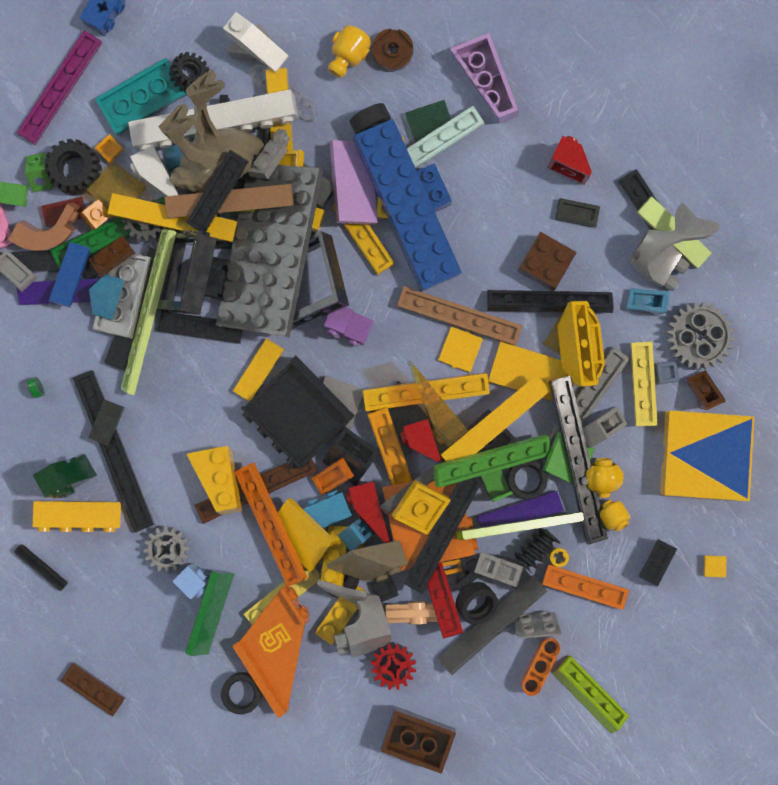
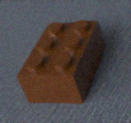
(418, 740)

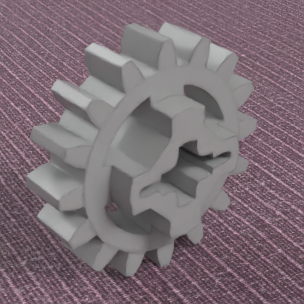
(160, 542)

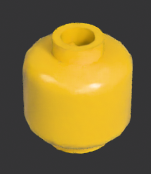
(614, 515)

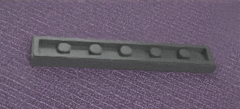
(485, 632)

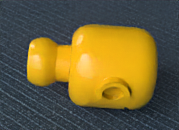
(349, 48)

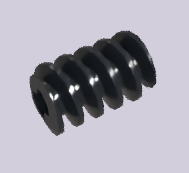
(536, 549)

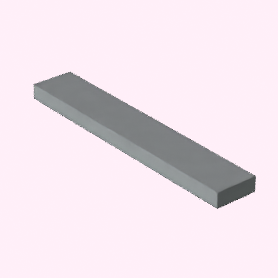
(591, 395)

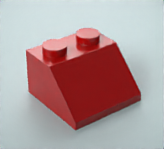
(571, 160)
(421, 440)

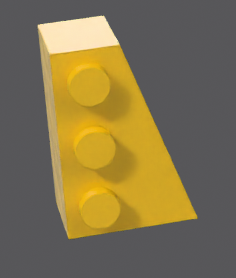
(217, 474)

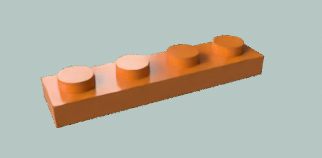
(585, 586)

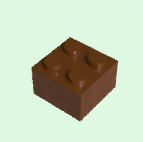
(547, 261)

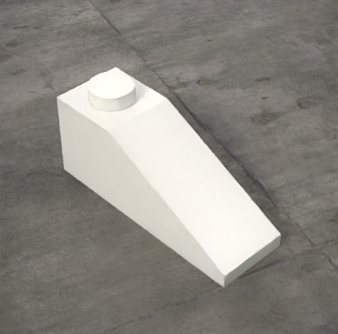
(254, 42)

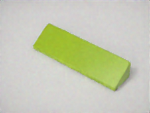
(590, 694)

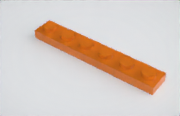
(270, 524)

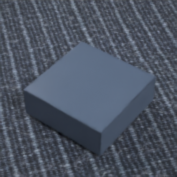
(667, 372)

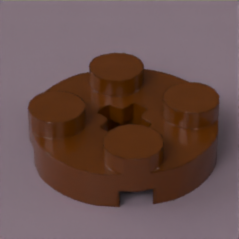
(392, 61)

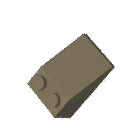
(371, 562)

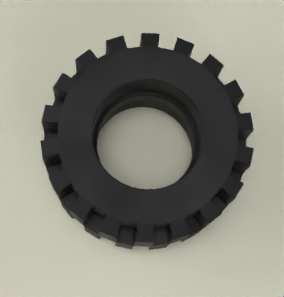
(61, 155)

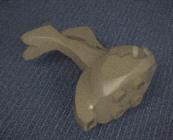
(210, 146)

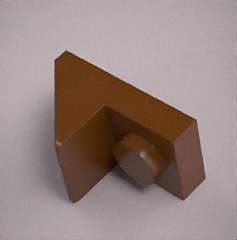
(705, 391)

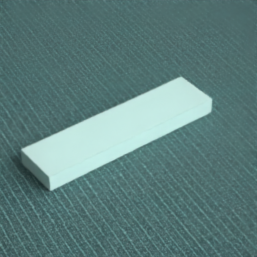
(445, 136)

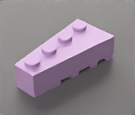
(484, 70)

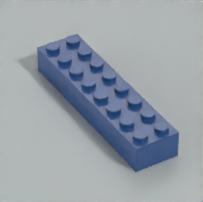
(406, 205)

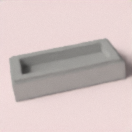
(15, 271)

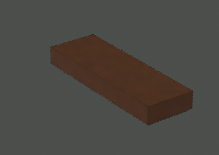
(93, 689)

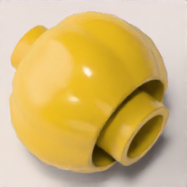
(604, 477)

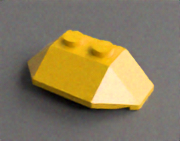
(581, 344)

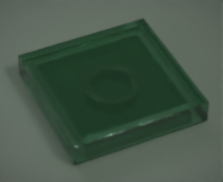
(427, 119)

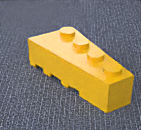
(76, 515)

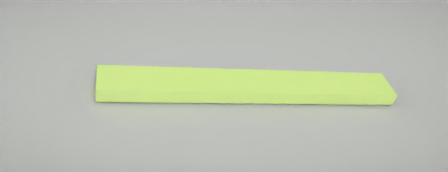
(148, 311)

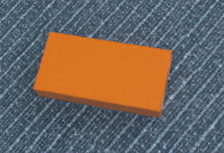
(332, 476)

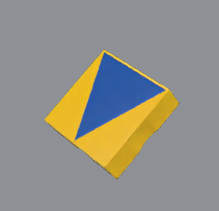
(707, 455)

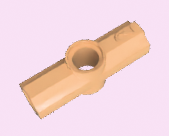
(412, 613)

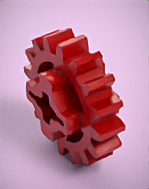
(403, 664)

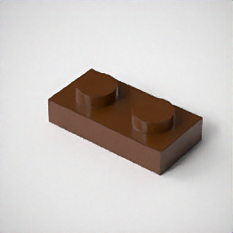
(111, 256)

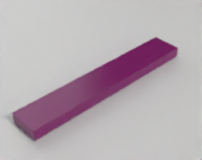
(59, 87)

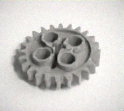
(689, 351)

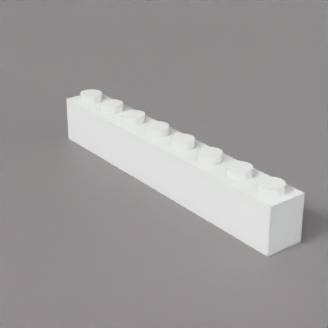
(238, 114)

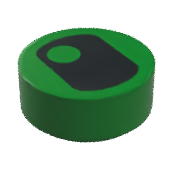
(35, 387)

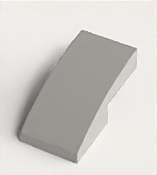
(498, 569)

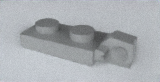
(270, 155)

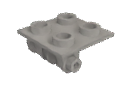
(537, 625)

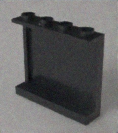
(297, 413)

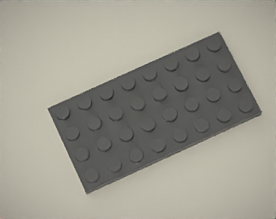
(270, 256)

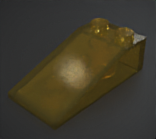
(445, 423)

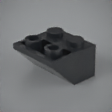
(356, 453)

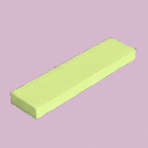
(662, 220)

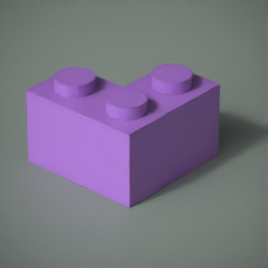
(348, 325)

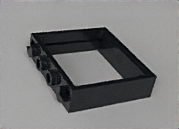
(196, 275)
(339, 298)

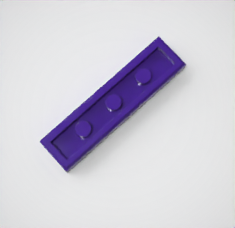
(526, 510)

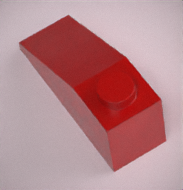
(367, 504)

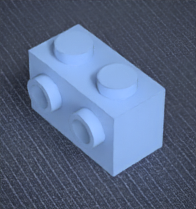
(192, 581)

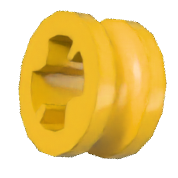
(564, 554)

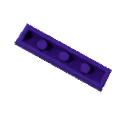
(40, 292)

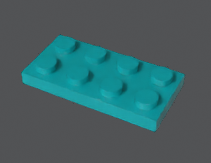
(139, 96)

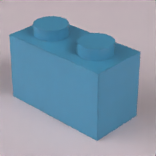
(329, 510)

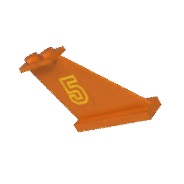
(273, 648)

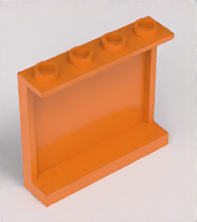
(414, 540)

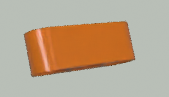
(540, 676)

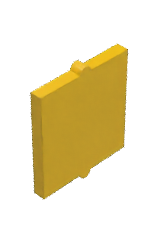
(460, 349)

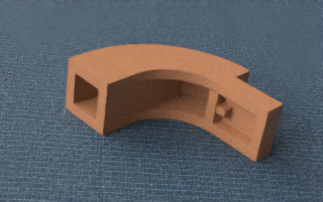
(37, 239)

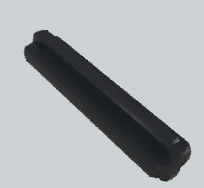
(40, 567)

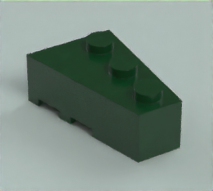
(62, 478)

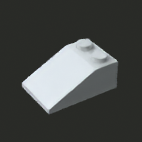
(152, 169)

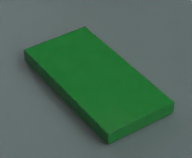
(209, 613)

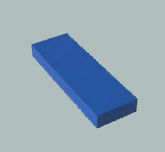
(70, 274)

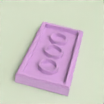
(352, 186)

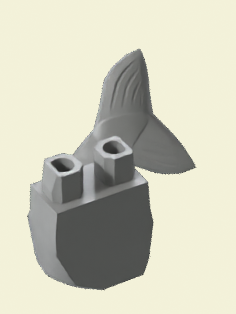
(656, 255)
(370, 628)

